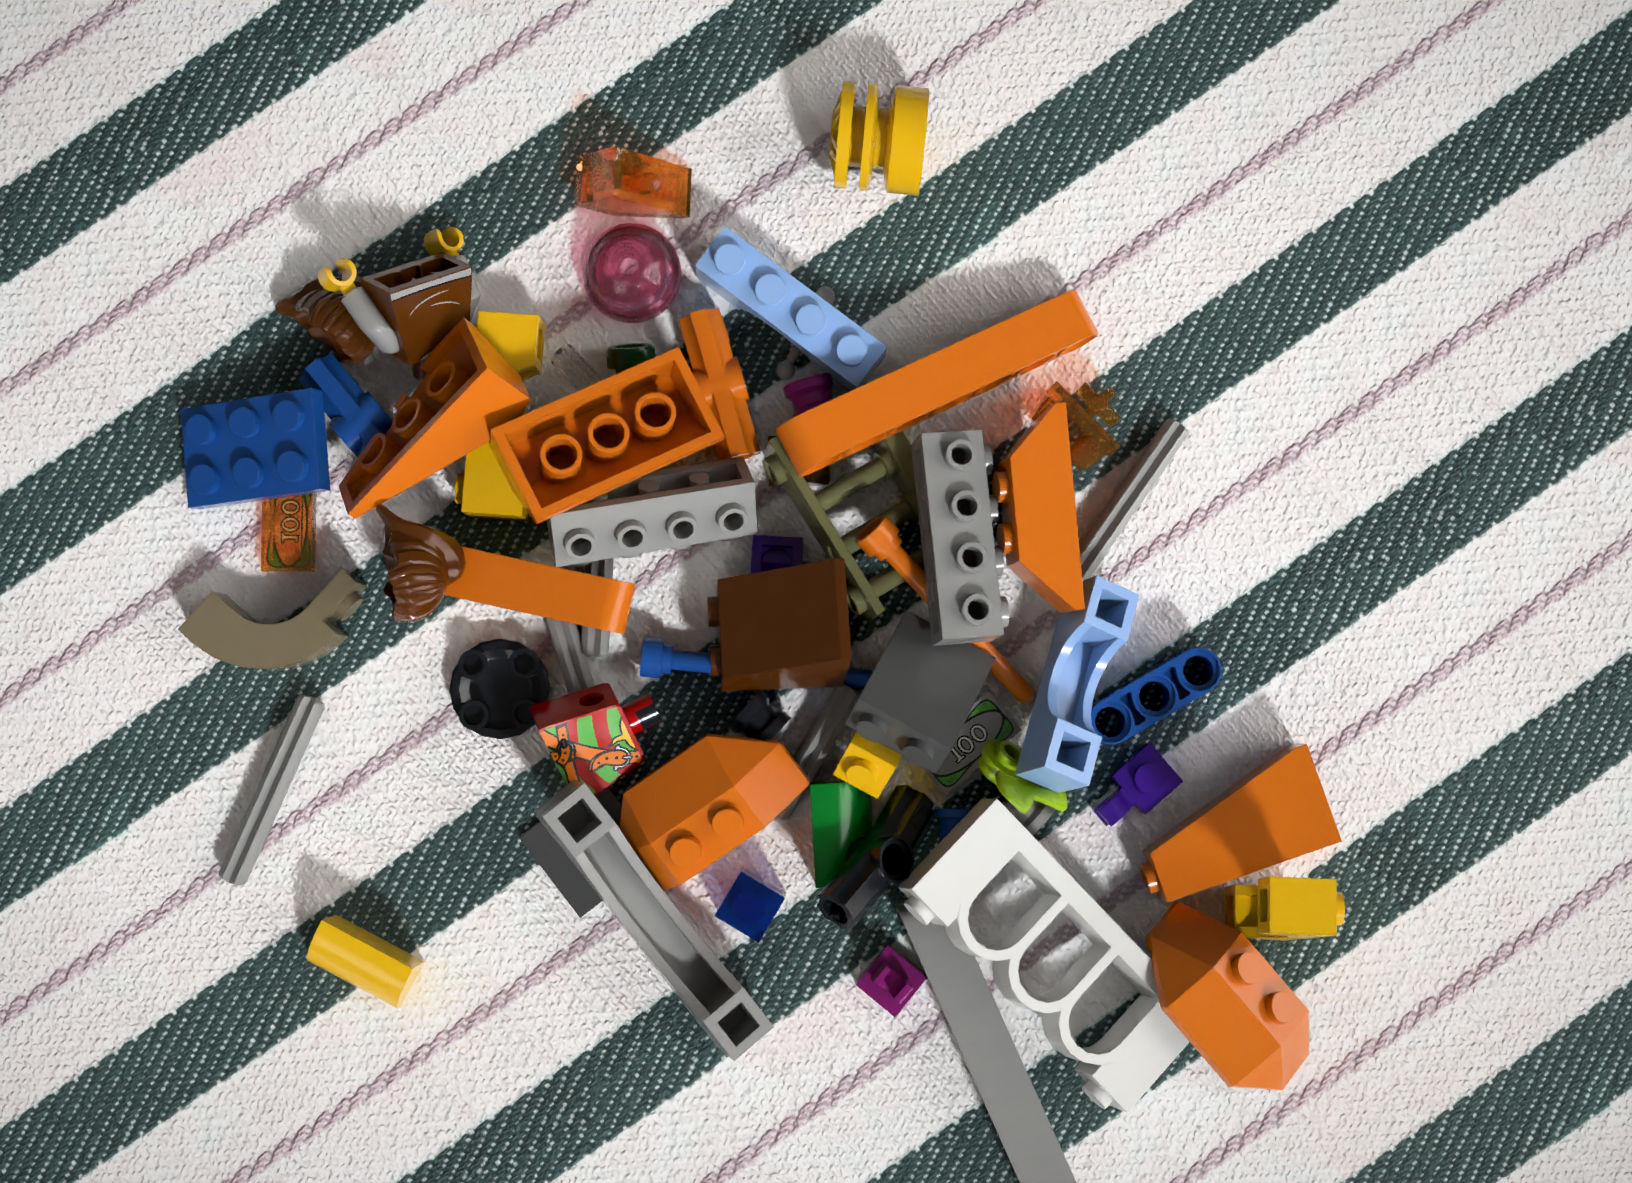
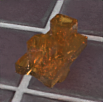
(1094, 439)

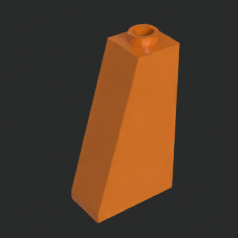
(1246, 828)

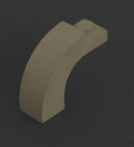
(238, 639)

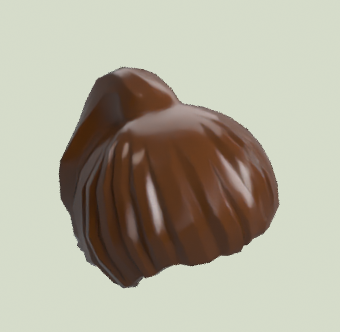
(327, 320)
(419, 565)

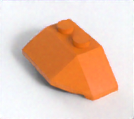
(1040, 511)
(707, 803)
(1227, 1000)

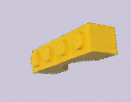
(483, 485)
(1285, 908)

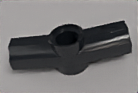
(878, 859)

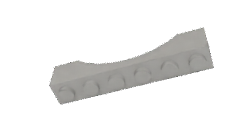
(652, 920)

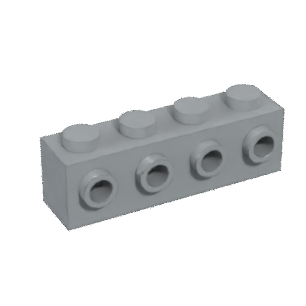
(658, 513)
(959, 537)

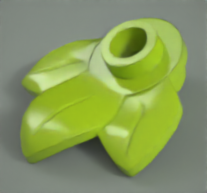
(999, 766)

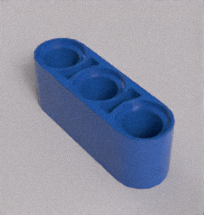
(1174, 688)

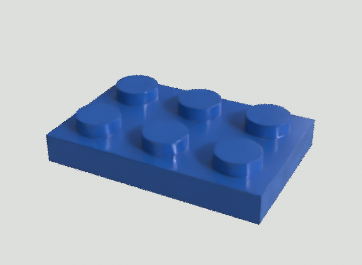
(255, 449)

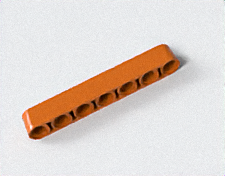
(935, 383)

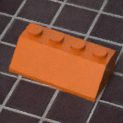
(605, 435)

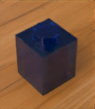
(750, 904)

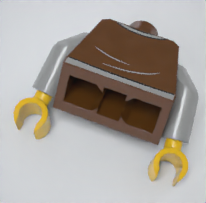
(413, 304)

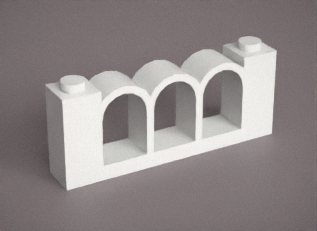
(960, 867)

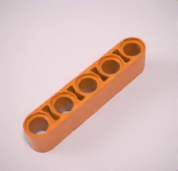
(544, 590)

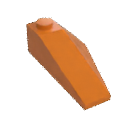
(446, 417)

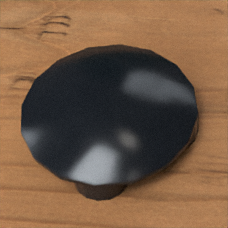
(497, 686)

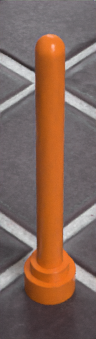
(881, 540)

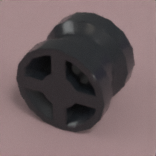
(759, 719)

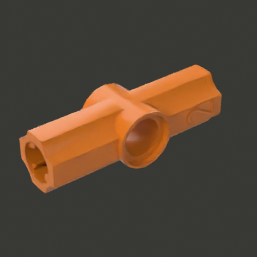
(720, 382)

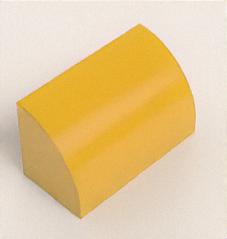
(364, 960)

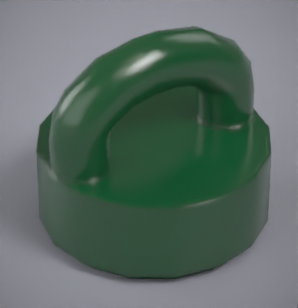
(628, 355)

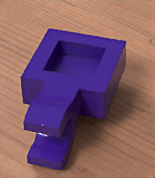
(1141, 782)

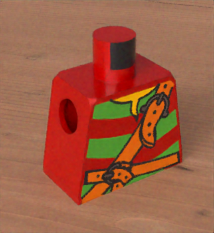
(593, 734)

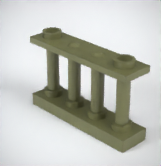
(890, 460)

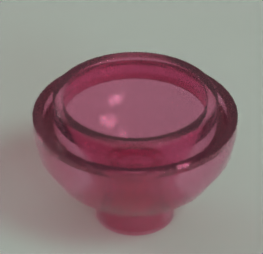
(635, 295)

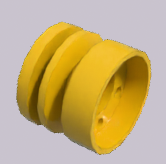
(880, 138)

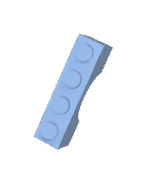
(791, 308)
(1060, 734)

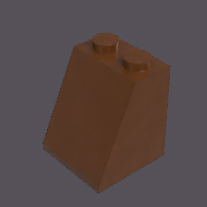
(781, 628)

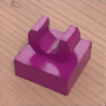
(891, 980)

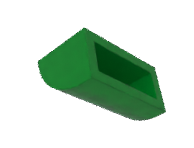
(838, 818)

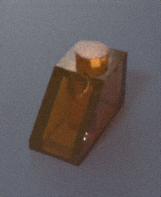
(632, 184)

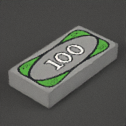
(985, 722)

